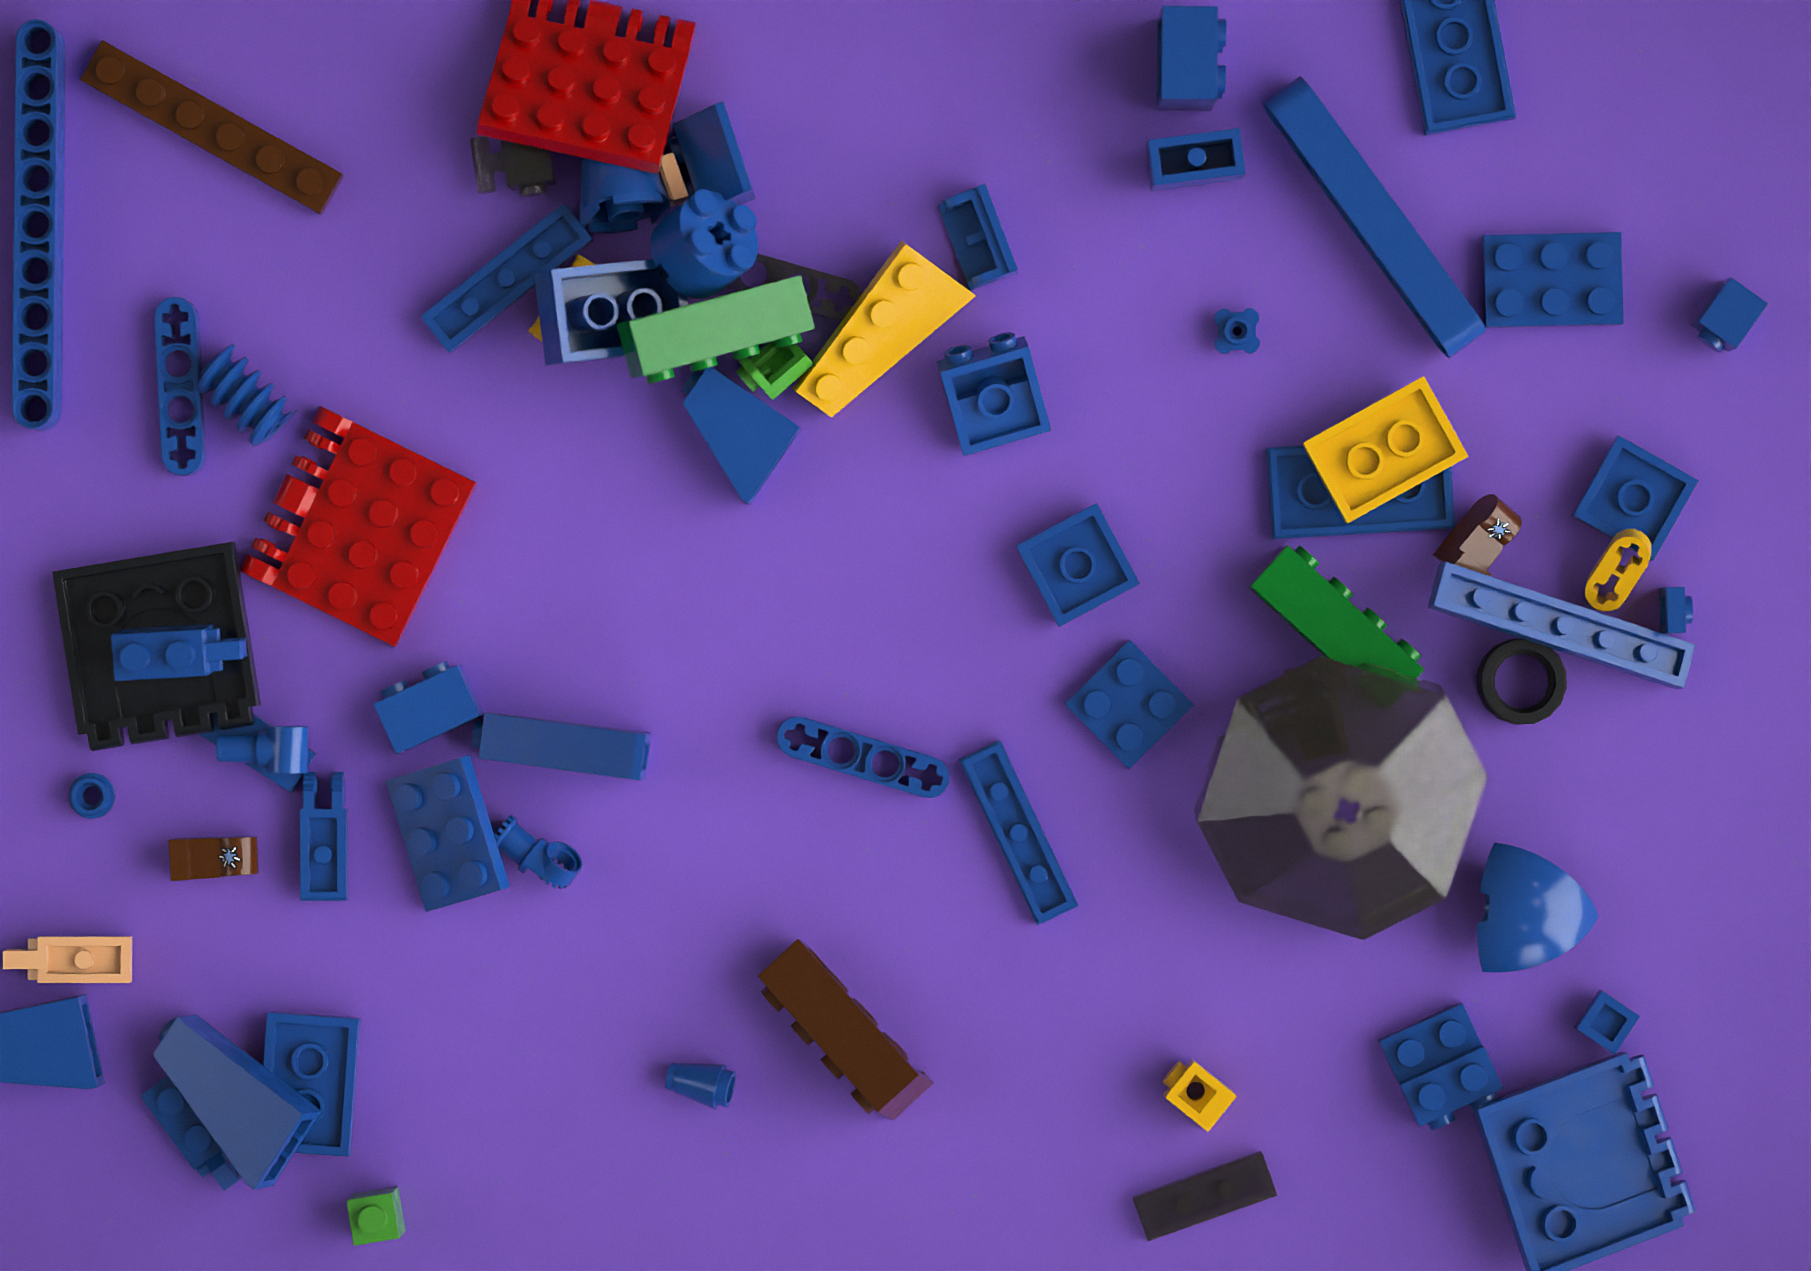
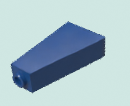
(562, 745)
(50, 1045)
(236, 1098)

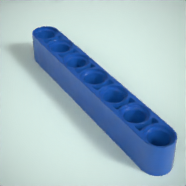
(1374, 217)

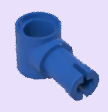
(277, 749)

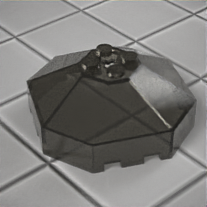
(1333, 737)

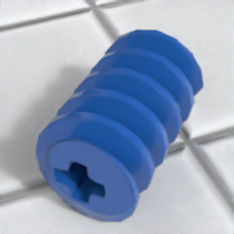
(243, 396)

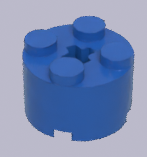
(705, 244)

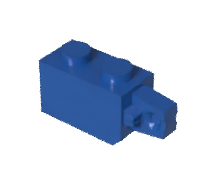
(172, 651)

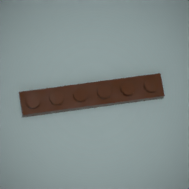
(212, 127)

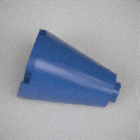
(619, 197)

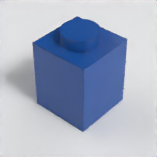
(1728, 316)

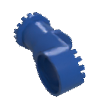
(538, 854)

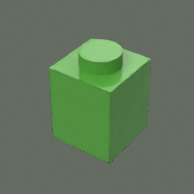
(376, 1216)

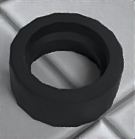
(1556, 682)

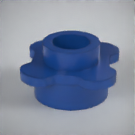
(1246, 340)

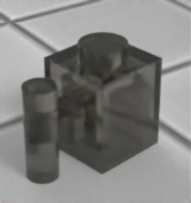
(525, 166)

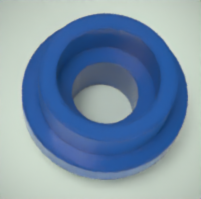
(81, 805)

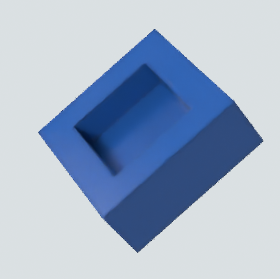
(1674, 610)
(1607, 1021)

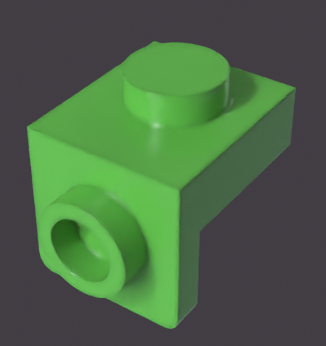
(774, 368)

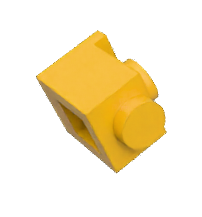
(1209, 1105)

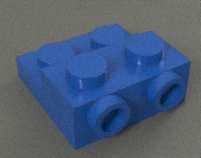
(993, 393)
(1441, 1066)

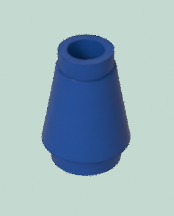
(703, 1083)

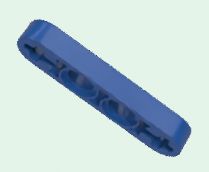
(173, 387)
(861, 763)

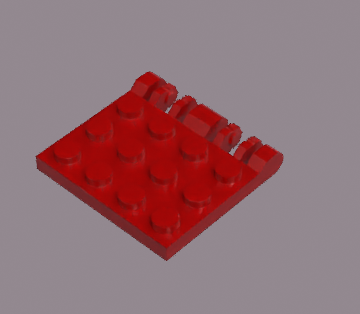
(586, 86)
(366, 530)

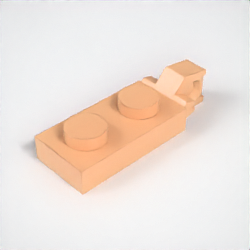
(74, 959)

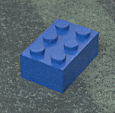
(586, 303)

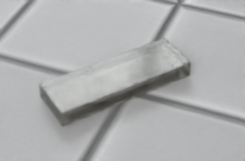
(1204, 1196)

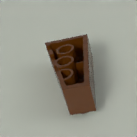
(842, 1031)

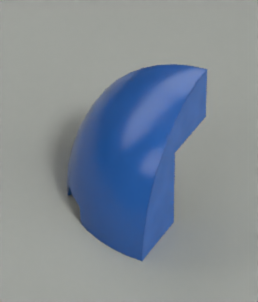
(1529, 911)

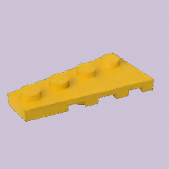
(886, 322)

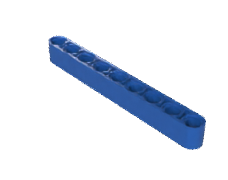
(29, 204)

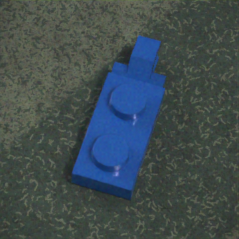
(189, 1133)

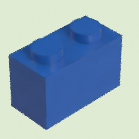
(1195, 159)
(427, 708)

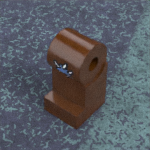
(1480, 535)
(212, 857)

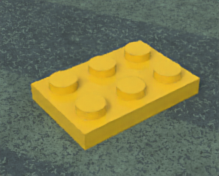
(1384, 450)

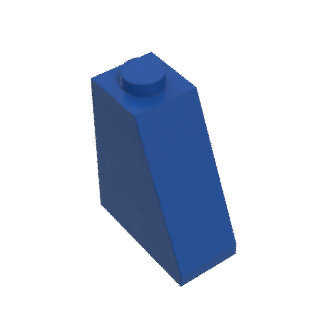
(738, 429)

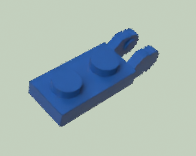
(324, 842)

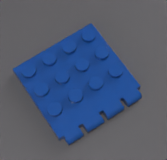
(1584, 1164)

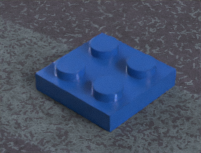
(1634, 493)
(1077, 565)
(1129, 704)

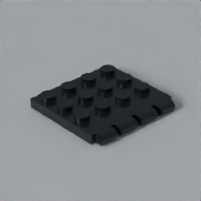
(154, 591)

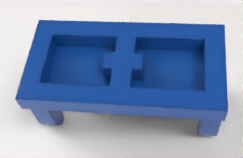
(977, 237)

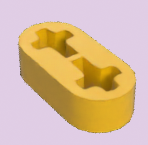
(1626, 575)

